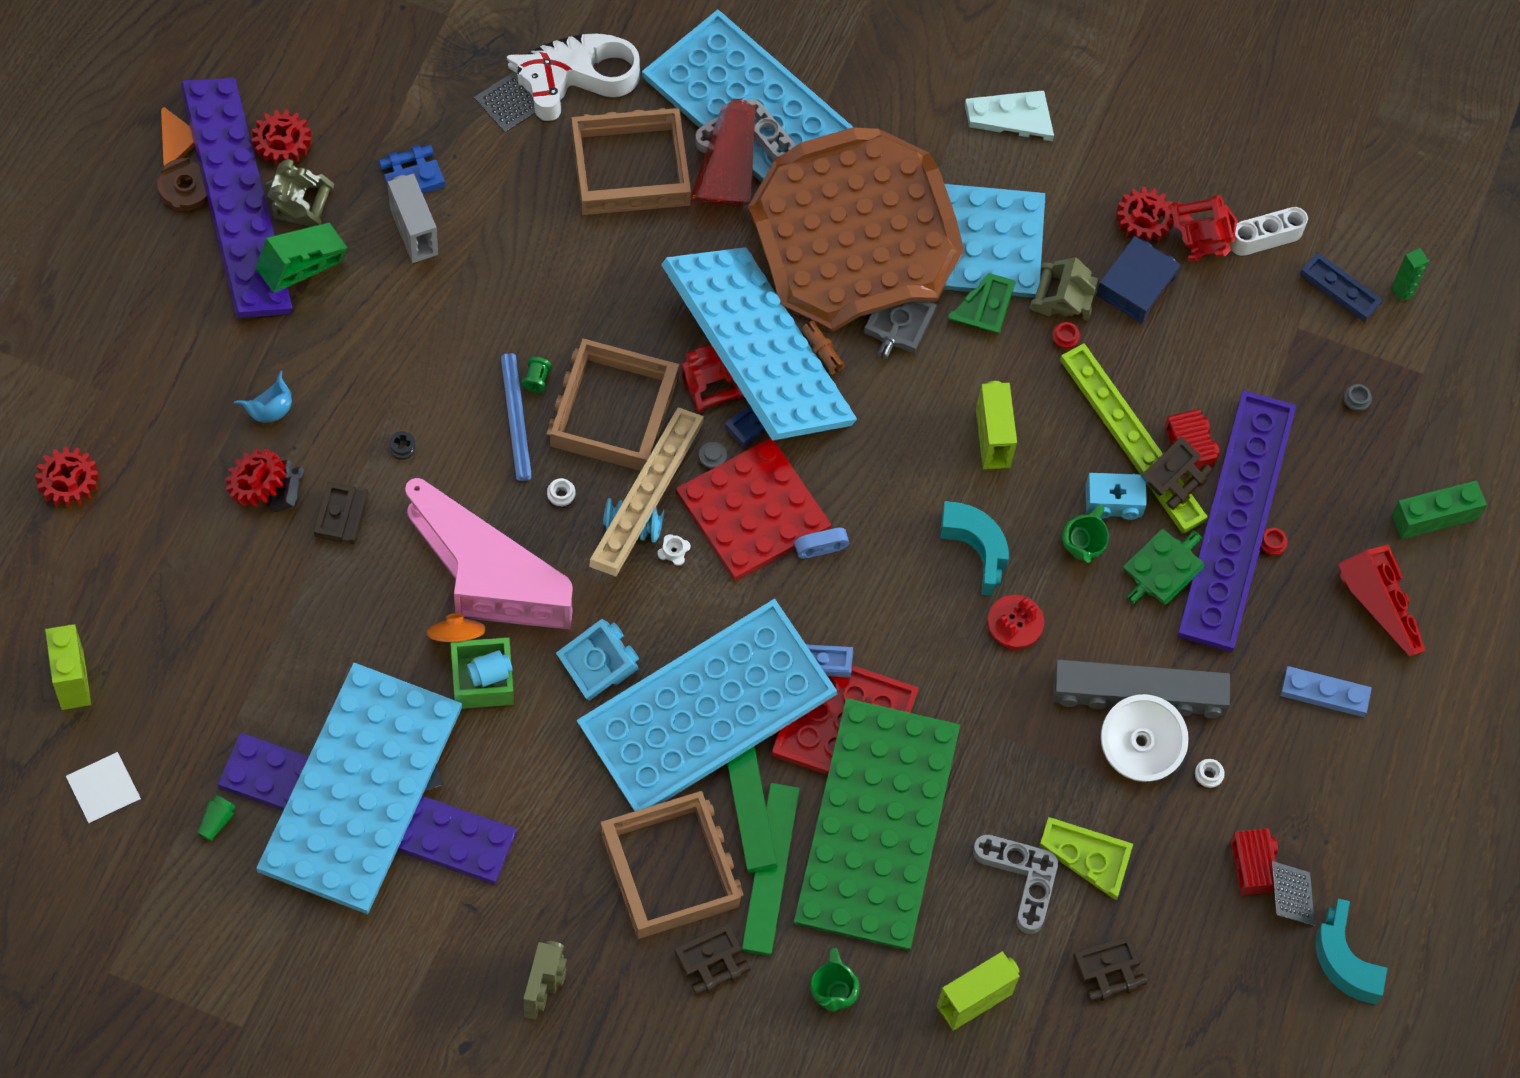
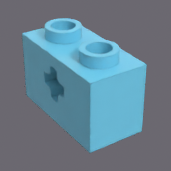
(1127, 488)

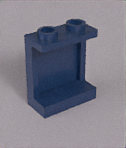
(1137, 279)

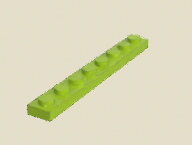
(1125, 428)

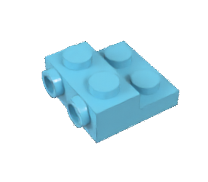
(598, 658)

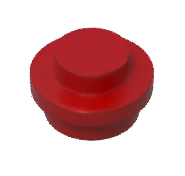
(1066, 335)
(1273, 541)

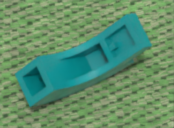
(980, 531)
(1340, 965)

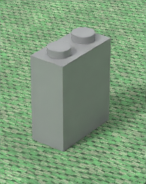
(412, 217)

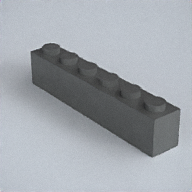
(1108, 684)

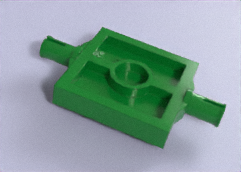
(1163, 567)

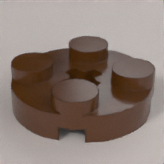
(169, 185)

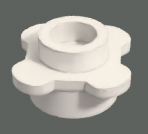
(677, 542)

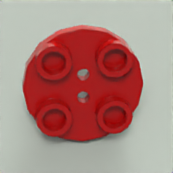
(1006, 630)

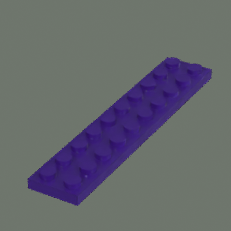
(233, 192)
(1237, 521)
(435, 832)

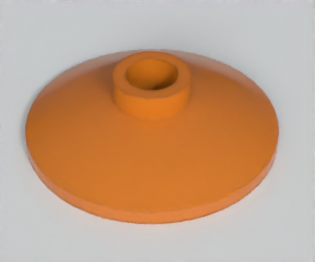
(455, 629)

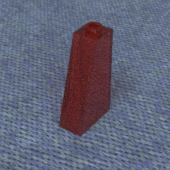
(728, 162)

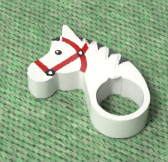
(570, 62)

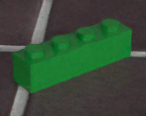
(1409, 274)

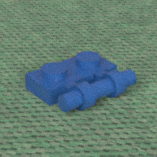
(426, 173)

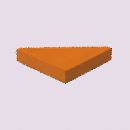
(176, 137)

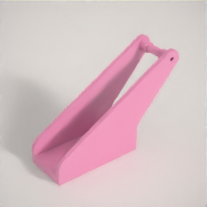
(491, 571)

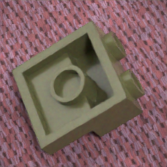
(546, 973)

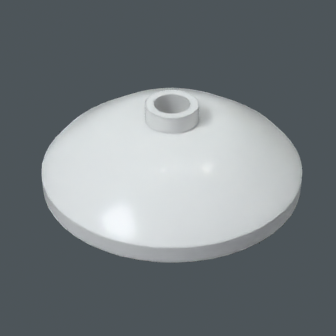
(1159, 726)

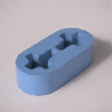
(821, 543)

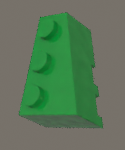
(299, 255)

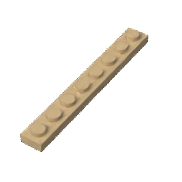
(646, 492)

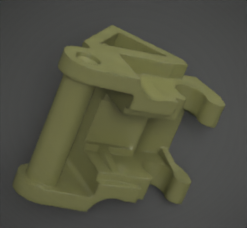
(288, 192)
(1074, 290)

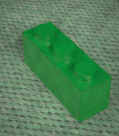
(1439, 509)

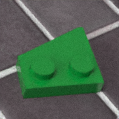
(986, 305)

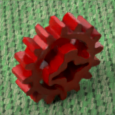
(281, 137)
(1145, 215)
(255, 477)
(63, 489)

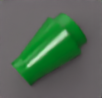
(215, 817)

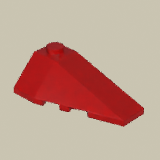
(1374, 581)

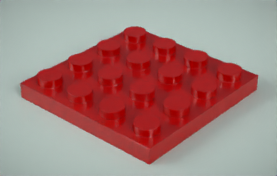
(752, 508)
(813, 736)

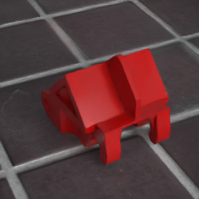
(1206, 234)
(702, 368)

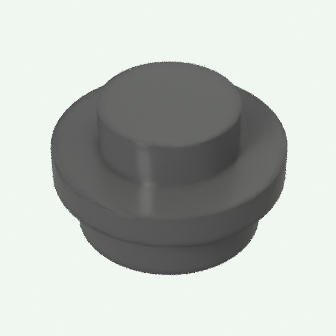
(1357, 397)
(712, 455)

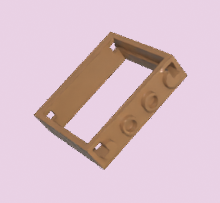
(635, 197)
(623, 360)
(714, 837)

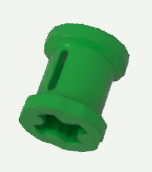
(536, 375)

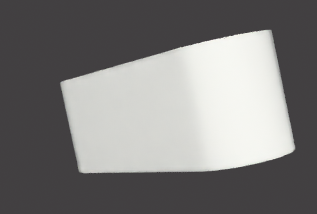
(1277, 223)

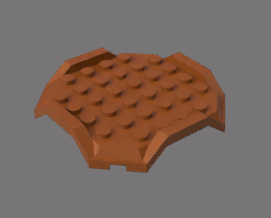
(855, 226)

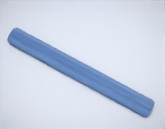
(516, 417)

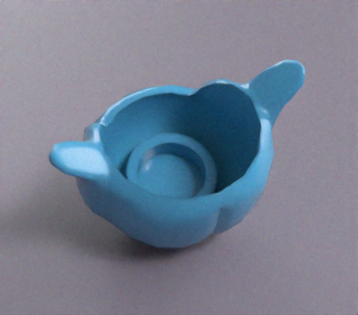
(271, 404)

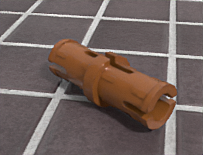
(822, 347)

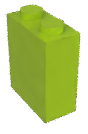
(996, 425)
(68, 667)
(978, 990)

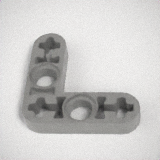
(764, 120)
(1034, 875)

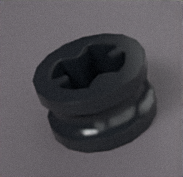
(406, 453)

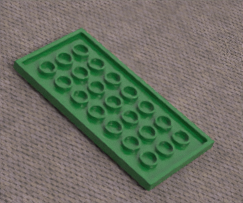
(877, 824)

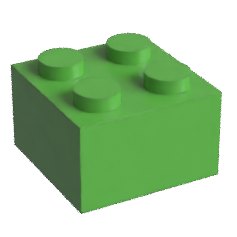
(464, 691)

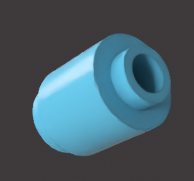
(489, 668)

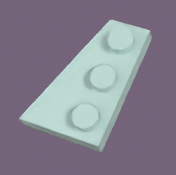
(1015, 112)

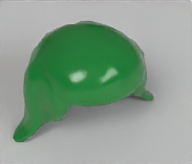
(1086, 535)
(834, 984)

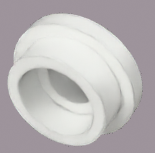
(561, 485)
(1213, 766)

